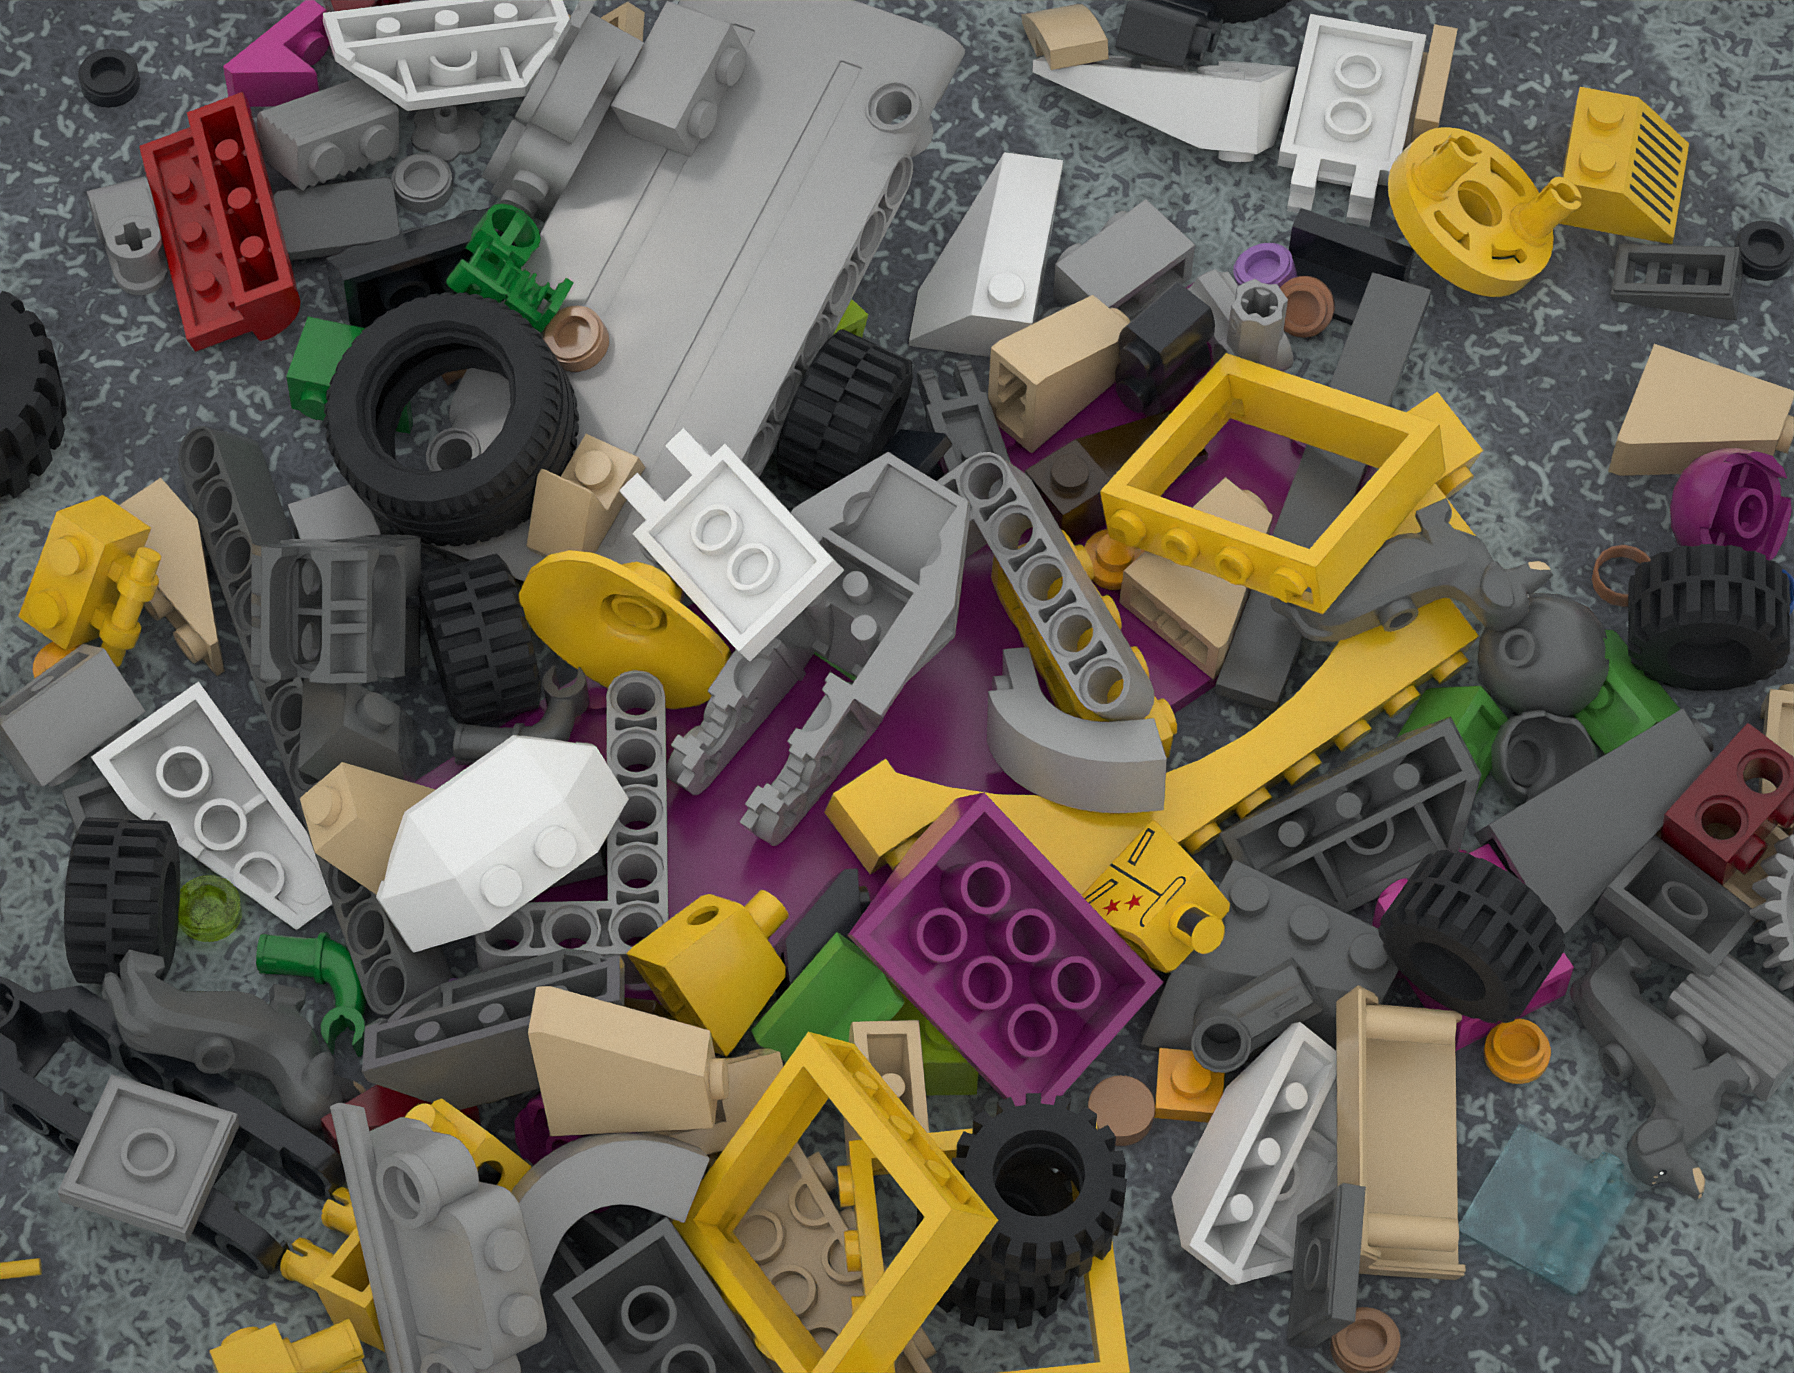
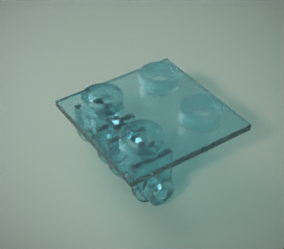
(1548, 1208)

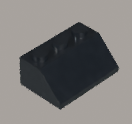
(399, 269)

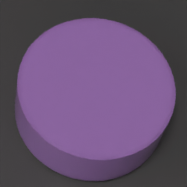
(1266, 263)

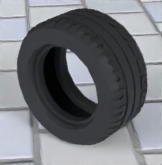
(414, 348)

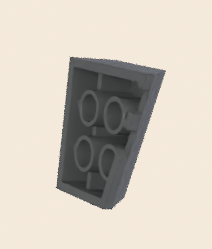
(1263, 929)

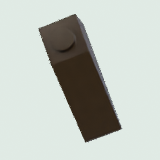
(1078, 471)

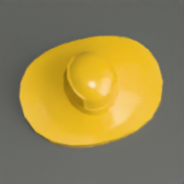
(622, 621)

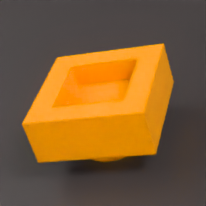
(1185, 1087)

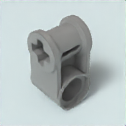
(131, 235)

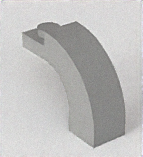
(1067, 757)
(603, 1172)

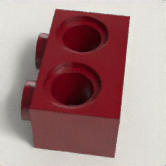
(1725, 799)

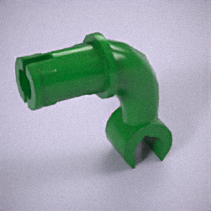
(326, 963)

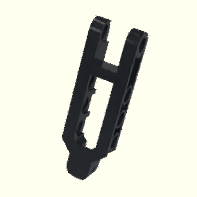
(39, 1024)

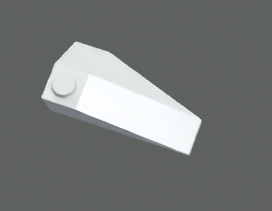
(1215, 108)
(993, 263)
(221, 805)

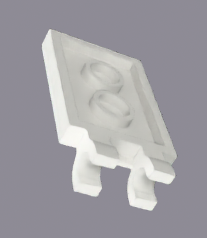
(1349, 110)
(731, 545)

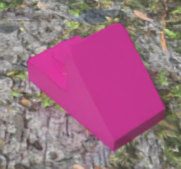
(280, 61)

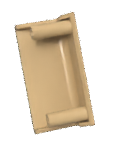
(1399, 1133)

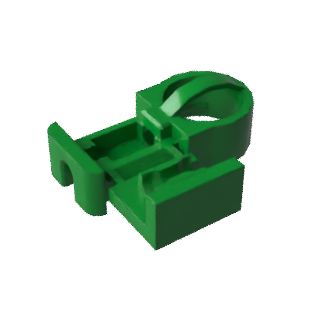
(497, 266)

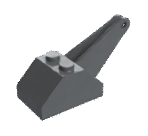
(645, 1306)

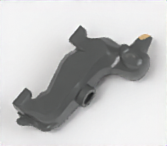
(1417, 571)
(230, 1034)
(1660, 1063)

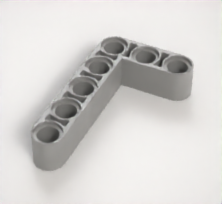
(1033, 570)
(630, 852)

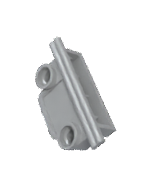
(561, 112)
(438, 1249)

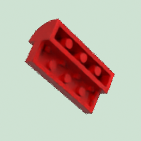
(221, 226)

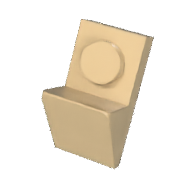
(583, 502)

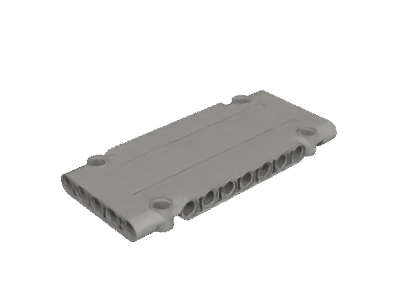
(724, 261)

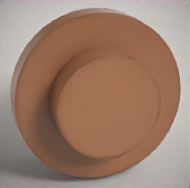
(1308, 306)

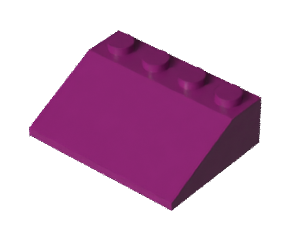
(1002, 953)

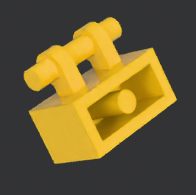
(93, 578)

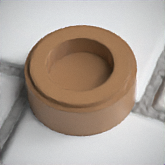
(577, 338)
(1123, 1106)
(1367, 1344)

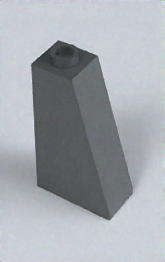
(1598, 819)

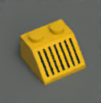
(1624, 167)

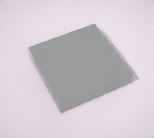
(149, 1158)

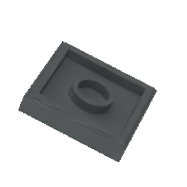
(1326, 1266)

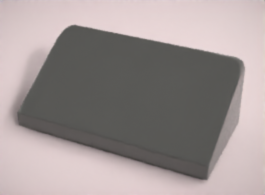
(336, 216)

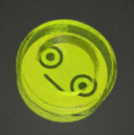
(209, 908)

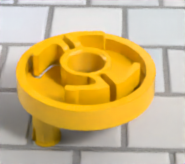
(1470, 202)

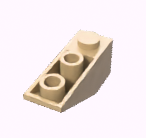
(183, 573)

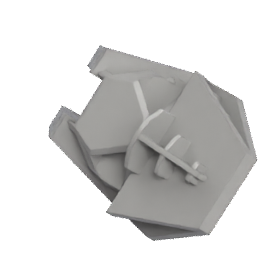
(877, 620)

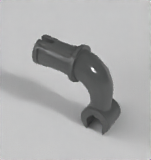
(563, 705)

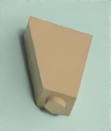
(1054, 369)
(1697, 408)
(1190, 606)
(357, 818)
(621, 1067)

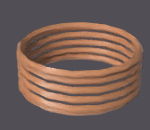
(1613, 552)

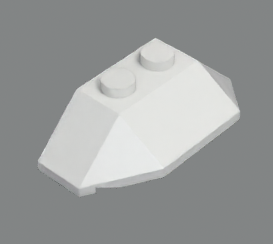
(447, 48)
(497, 838)
(1262, 1160)

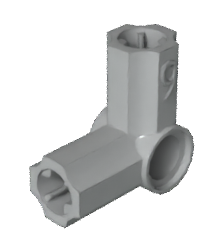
(1246, 319)

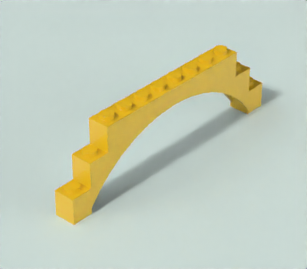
(1362, 677)

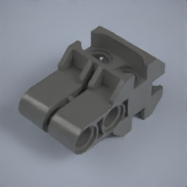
(335, 608)

